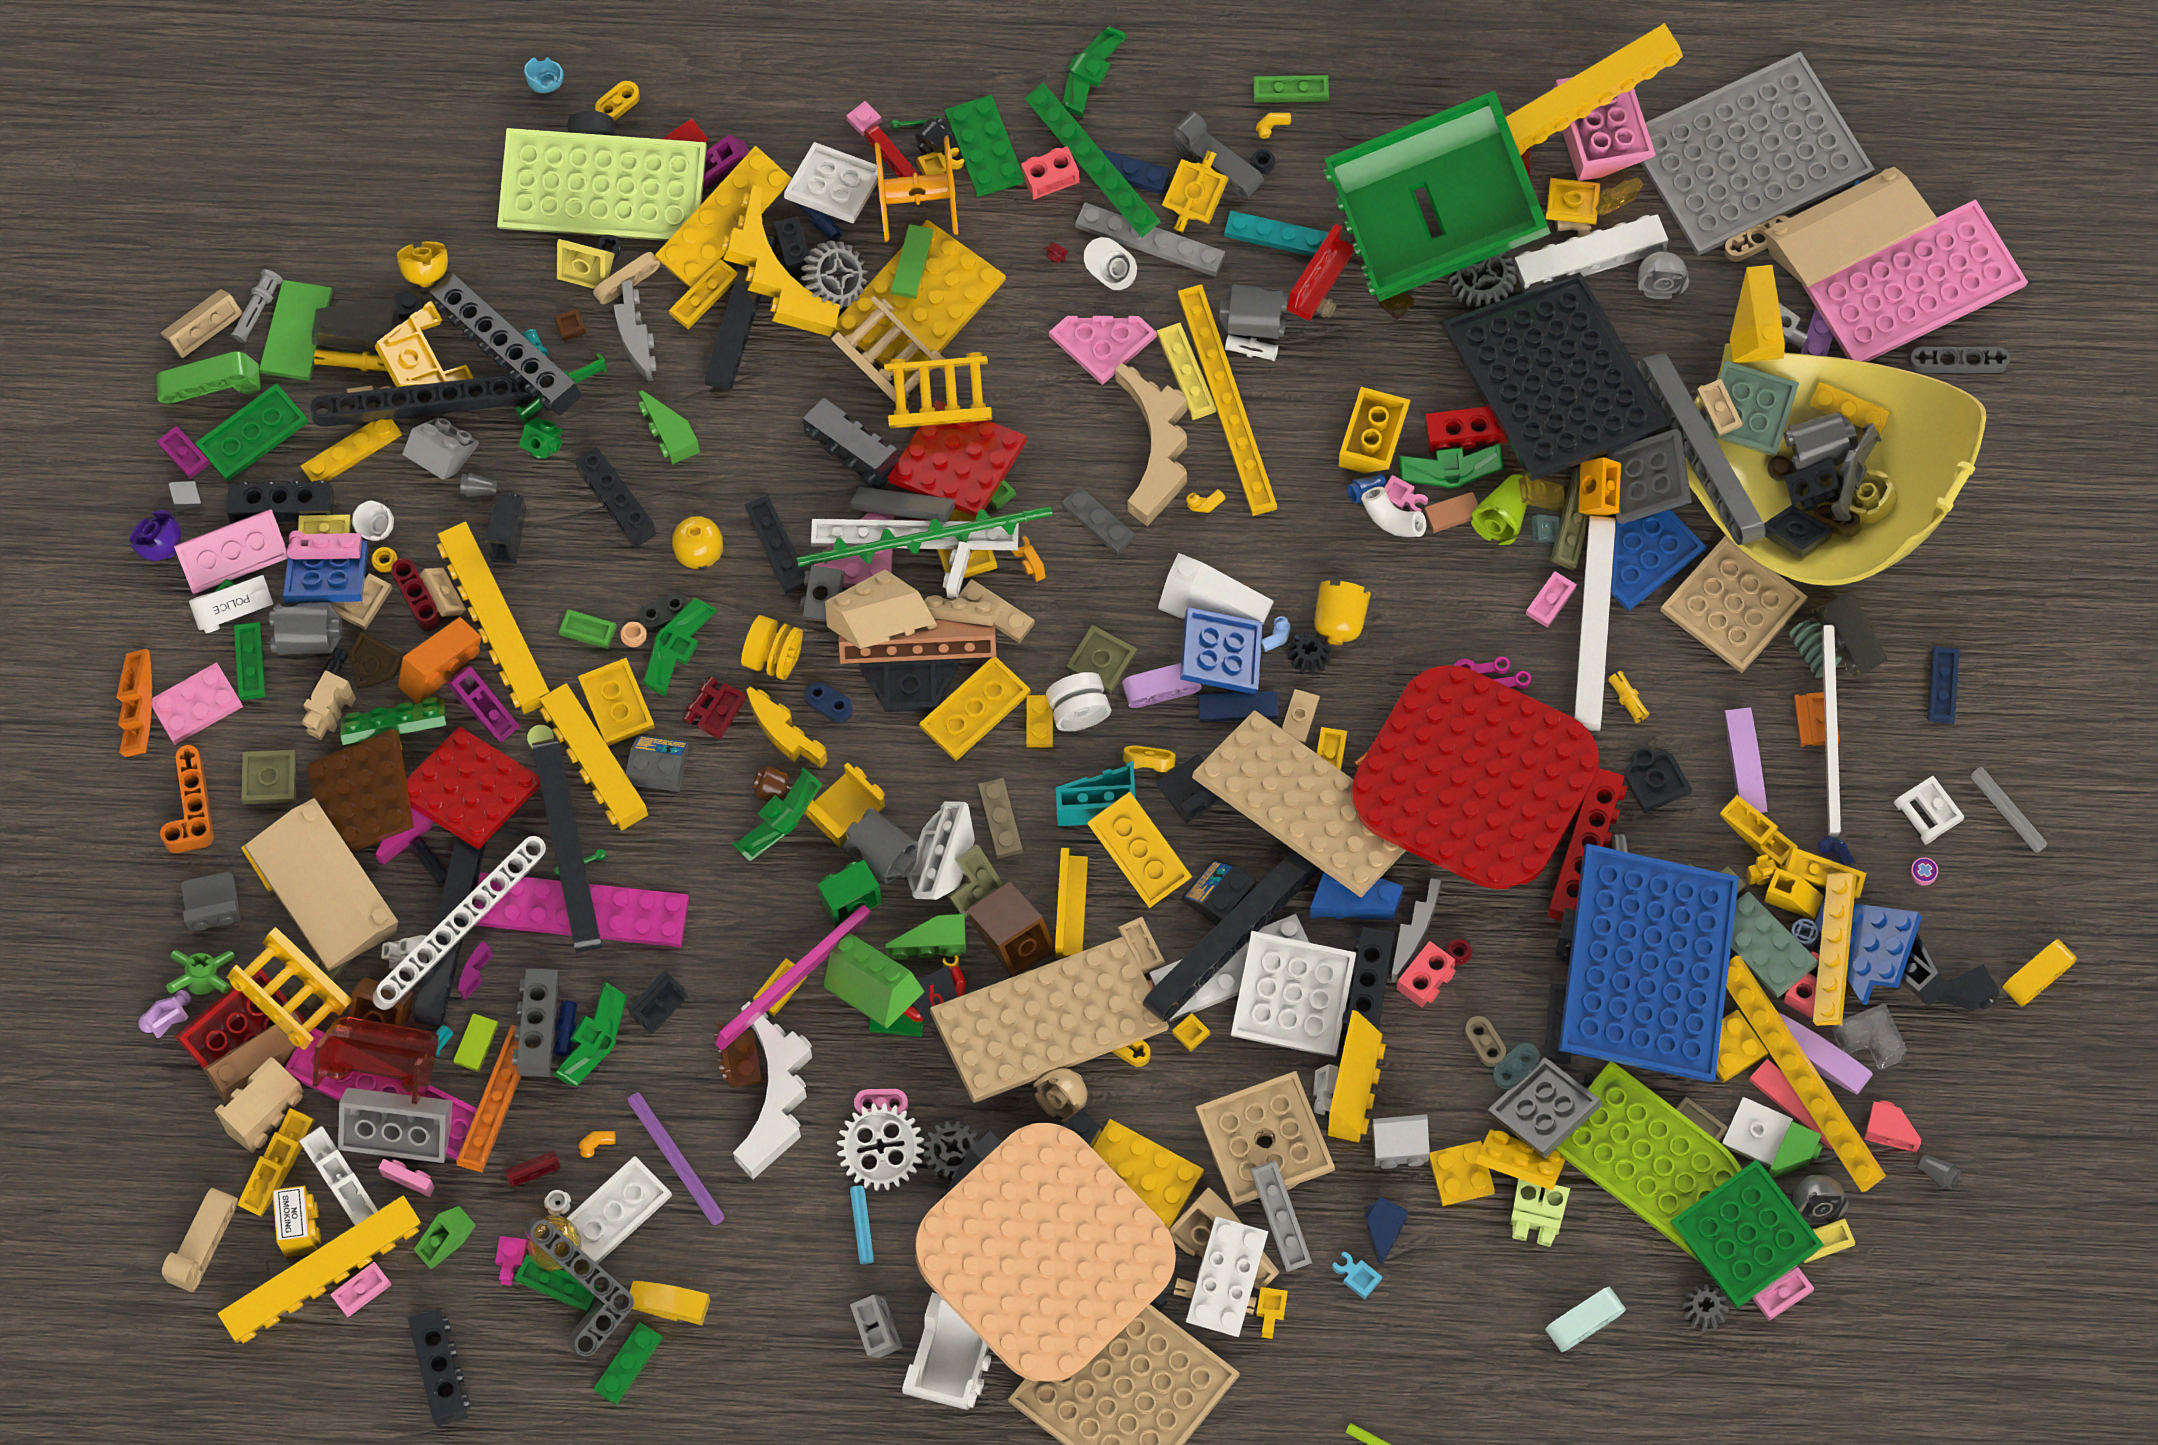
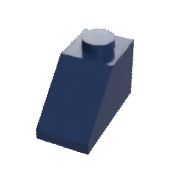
(1384, 1226)

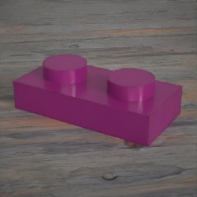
(183, 452)

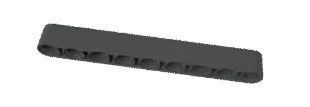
(1702, 450)

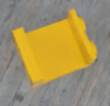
(845, 804)

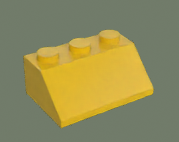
(1373, 431)

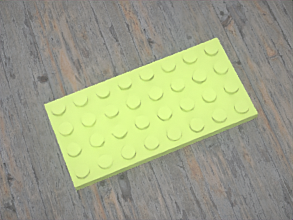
(599, 184)

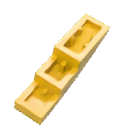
(1758, 831)
(276, 1162)

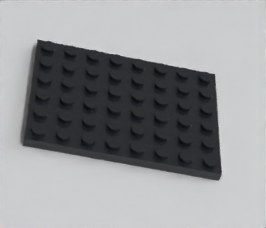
(1556, 376)

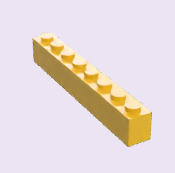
(1593, 87)
(493, 616)
(319, 1269)

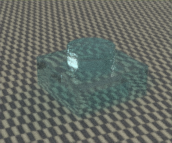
(1545, 528)

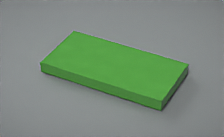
(289, 340)

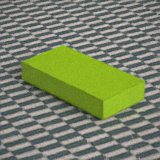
(476, 1042)

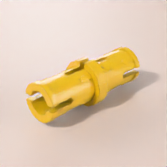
(1628, 697)

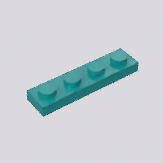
(1274, 233)

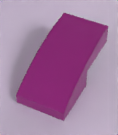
(471, 977)

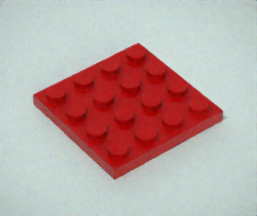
(958, 461)
(470, 787)

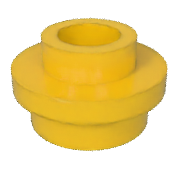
(380, 554)

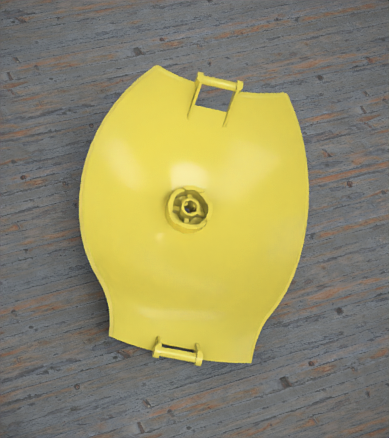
(1908, 478)

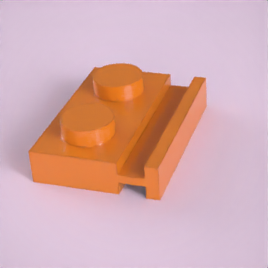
(1811, 719)

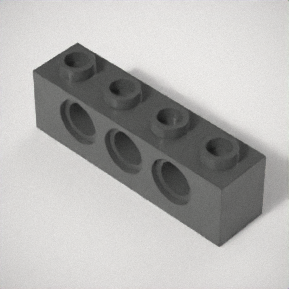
(536, 1060)

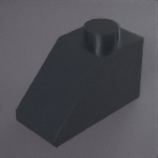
(1971, 990)

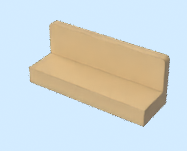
(202, 323)

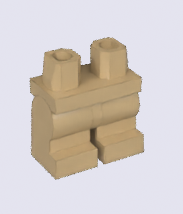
(326, 704)

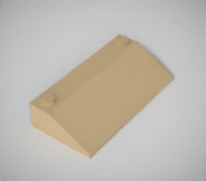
(1849, 227)
(322, 885)

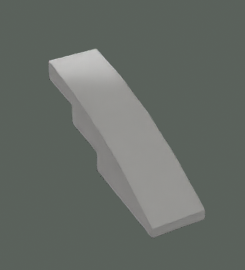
(1412, 935)

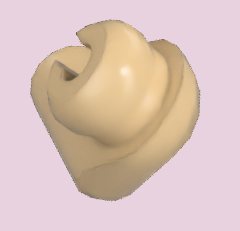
(1582, 228)

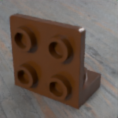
(740, 1060)

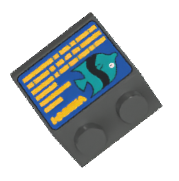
(657, 763)

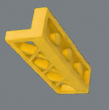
(1071, 904)

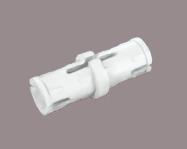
(1266, 350)

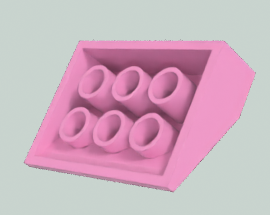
(1608, 137)

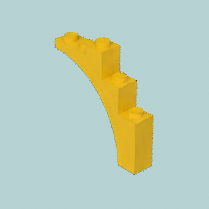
(791, 301)

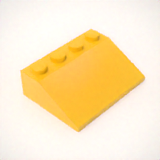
(1355, 1080)

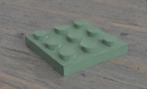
(1762, 405)

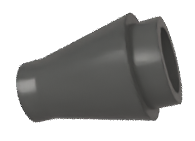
(475, 485)
(1940, 1171)

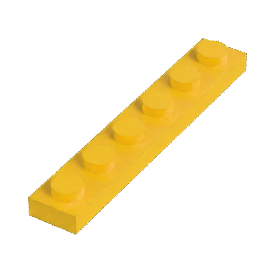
(1834, 949)

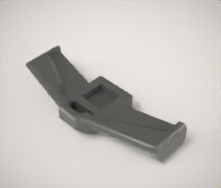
(1854, 470)

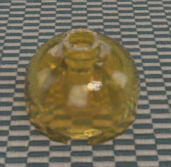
(567, 1228)

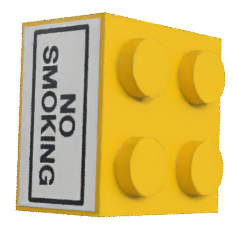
(295, 1221)

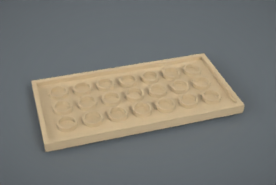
(1297, 801)
(1047, 1019)

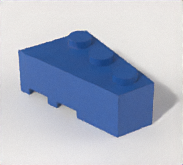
(1338, 901)

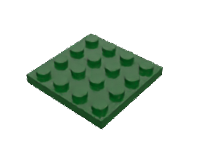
(1746, 1234)

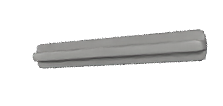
(2008, 809)

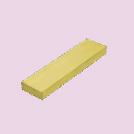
(1186, 371)

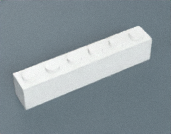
(1592, 252)

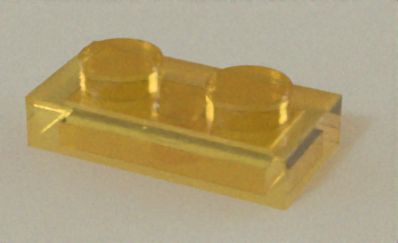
(1619, 196)
(1542, 493)

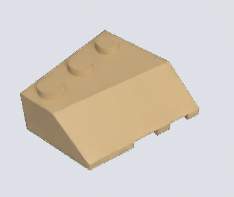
(877, 610)
(260, 1105)

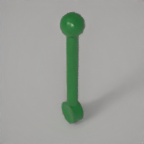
(895, 124)
(599, 855)

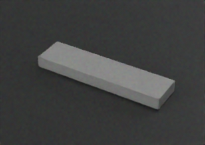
(1280, 1216)

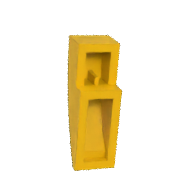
(670, 1301)

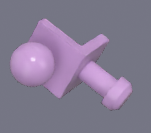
(164, 1014)

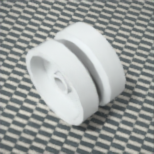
(1078, 701)

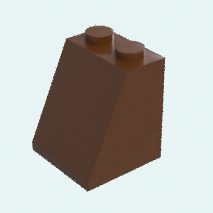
(1012, 929)

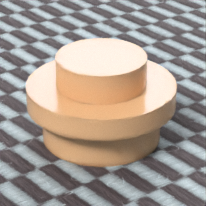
(633, 634)

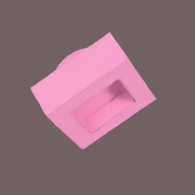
(863, 117)

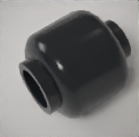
(931, 136)

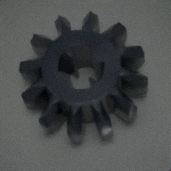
(1302, 646)

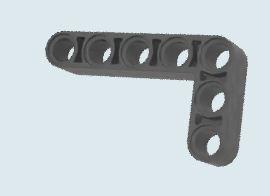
(586, 1278)

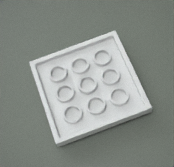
(1293, 994)

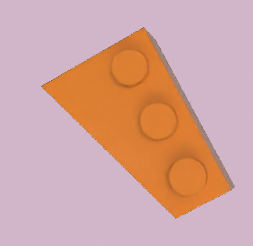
(438, 659)

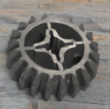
(1489, 287)

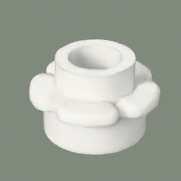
(557, 1195)

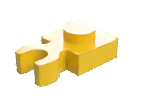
(935, 162)

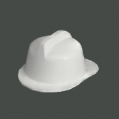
(1110, 263)

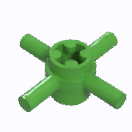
(200, 972)

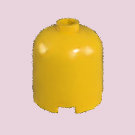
(1340, 611)

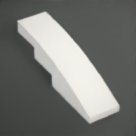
(338, 1175)

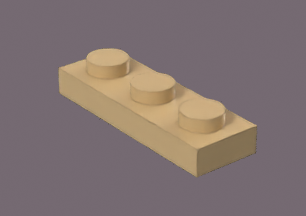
(962, 610)
(1011, 621)

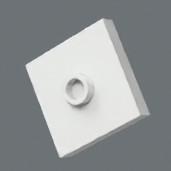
(1756, 1132)

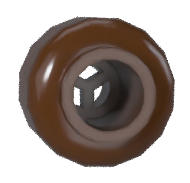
(770, 783)

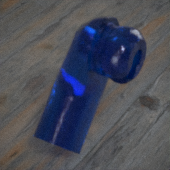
(1837, 846)

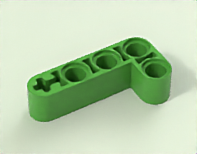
(208, 376)

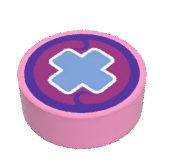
(1924, 871)

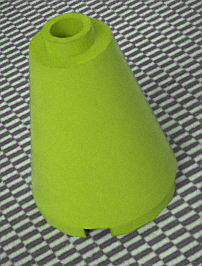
(1501, 513)

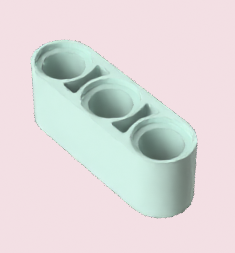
(1585, 1319)

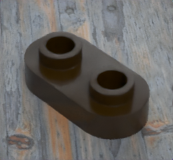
(1843, 528)

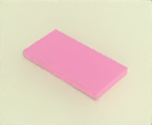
(231, 551)

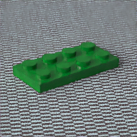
(984, 146)
(251, 432)
(403, 718)

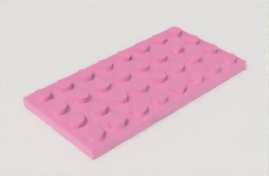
(1930, 279)

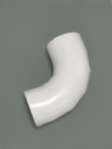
(1390, 517)

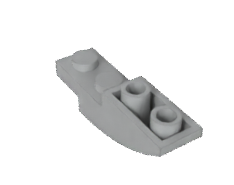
(634, 334)

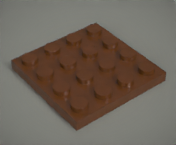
(364, 790)

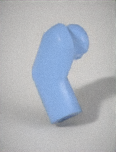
(1279, 635)

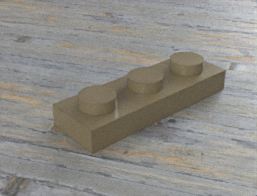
(1000, 818)

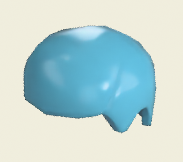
(543, 75)

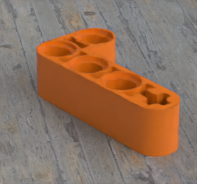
(190, 797)

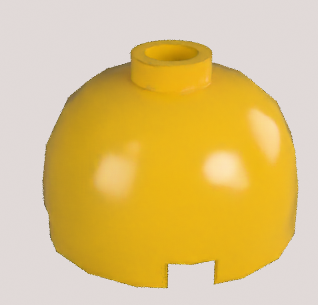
(423, 264)
(697, 542)

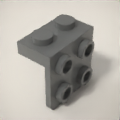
(210, 901)

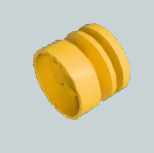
(777, 649)

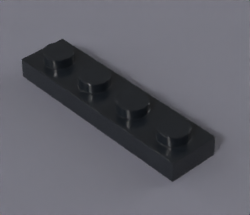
(776, 543)

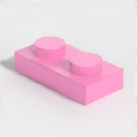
(1551, 599)
(398, 1173)
(360, 1289)
(1783, 1293)

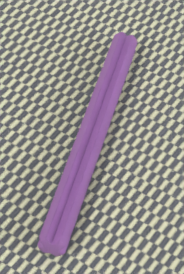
(676, 1159)

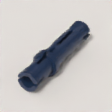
(823, 222)

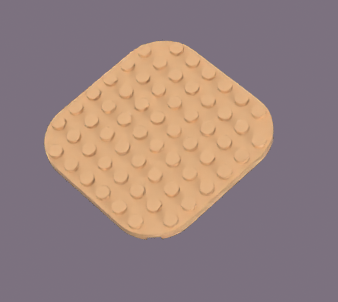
(1045, 1252)

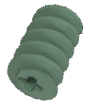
(1811, 645)

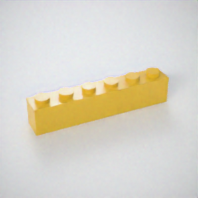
(593, 757)

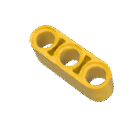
(2039, 972)

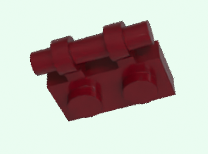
(720, 712)

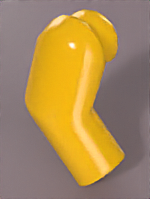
(1270, 120)

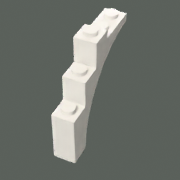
(774, 1129)

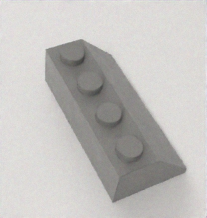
(393, 1126)

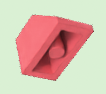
(1891, 1127)

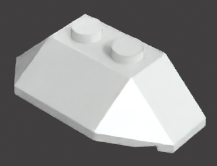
(940, 843)

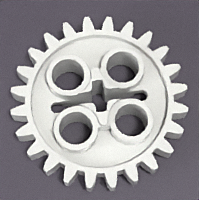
(884, 1171)

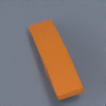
(136, 700)

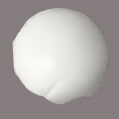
(373, 520)

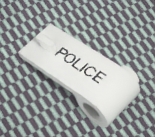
(230, 603)

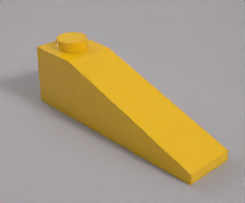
(1757, 321)

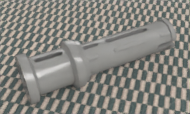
(260, 296)

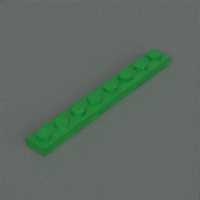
(1092, 160)

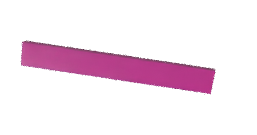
(790, 978)

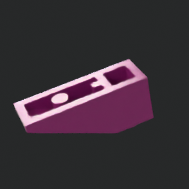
(722, 159)
(482, 703)

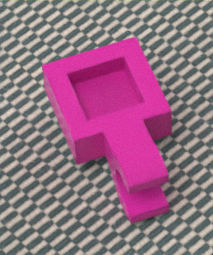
(510, 1255)

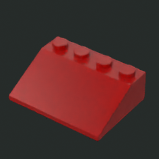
(227, 1024)

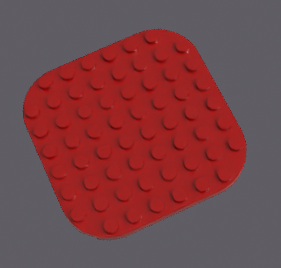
(1475, 777)

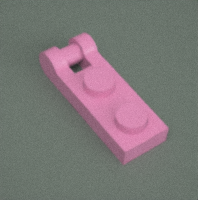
(324, 546)

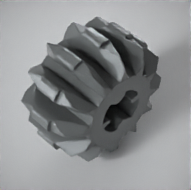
(1715, 1305)

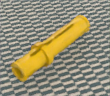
(351, 360)

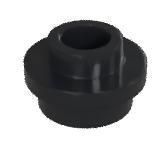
(1263, 155)

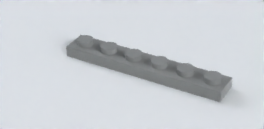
(1156, 242)

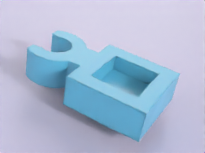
(1359, 1277)

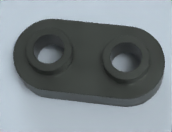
(663, 611)

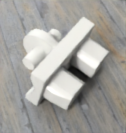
(398, 950)

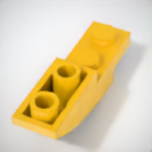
(777, 723)

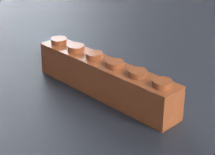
(946, 641)

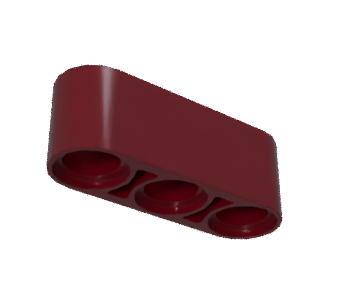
(418, 605)

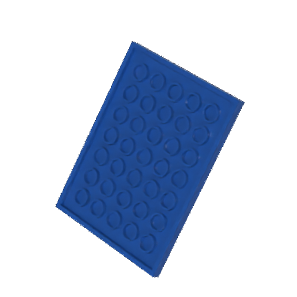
(1649, 963)

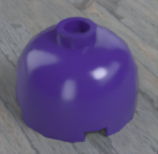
(156, 537)

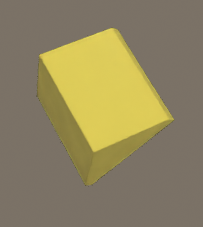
(582, 264)

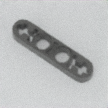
(1959, 355)

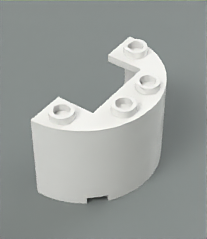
(947, 1359)

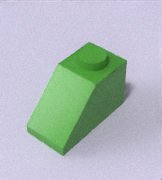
(1796, 1150)
(444, 1236)

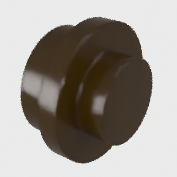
(1779, 467)

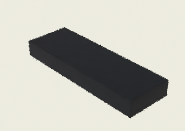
(1554, 1023)

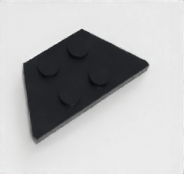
(910, 684)

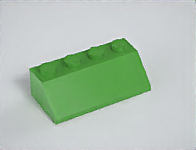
(870, 980)

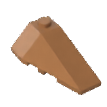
(239, 1064)

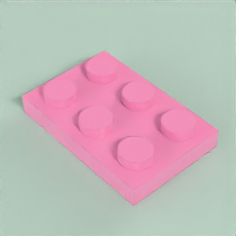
(195, 703)

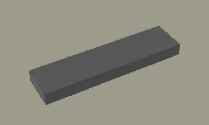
(902, 504)

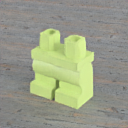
(1538, 1214)

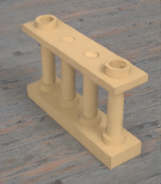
(866, 360)

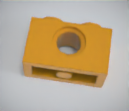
(1599, 487)

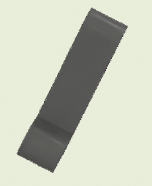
(1193, 142)

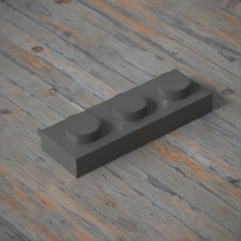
(1098, 520)

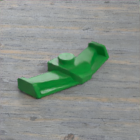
(1090, 69)
(576, 376)
(1451, 467)
(676, 644)
(779, 816)
(593, 1036)

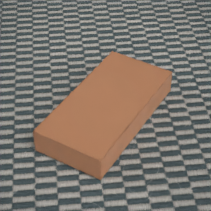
(1451, 512)

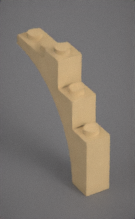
(1163, 475)

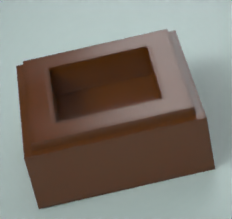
(570, 324)

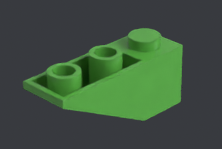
(673, 430)
(937, 936)

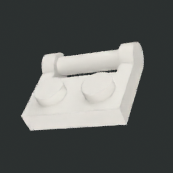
(1935, 804)

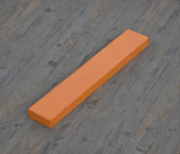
(491, 1108)

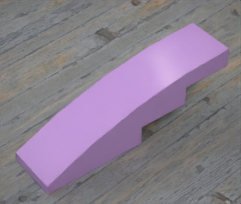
(1745, 757)
(1828, 1059)

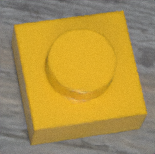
(1191, 1032)

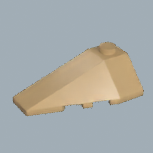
(1194, 1229)

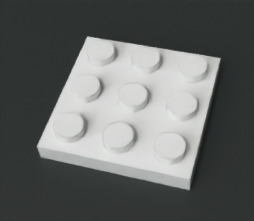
(833, 183)

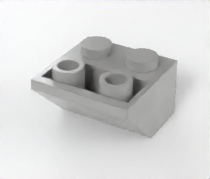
(439, 447)

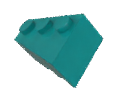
(1086, 797)

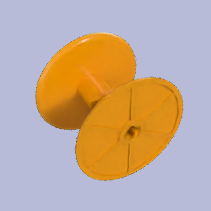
(903, 189)

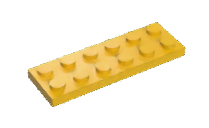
(700, 238)

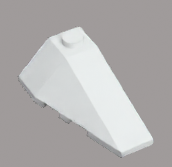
(1204, 588)

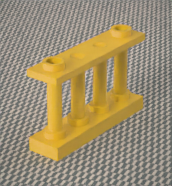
(952, 411)
(295, 964)

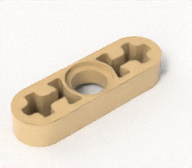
(1751, 247)
(635, 271)

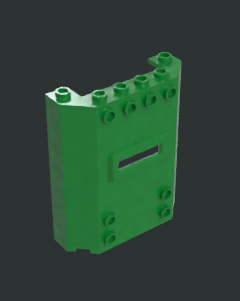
(1471, 180)

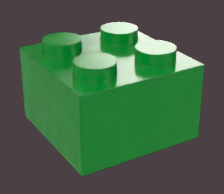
(848, 891)

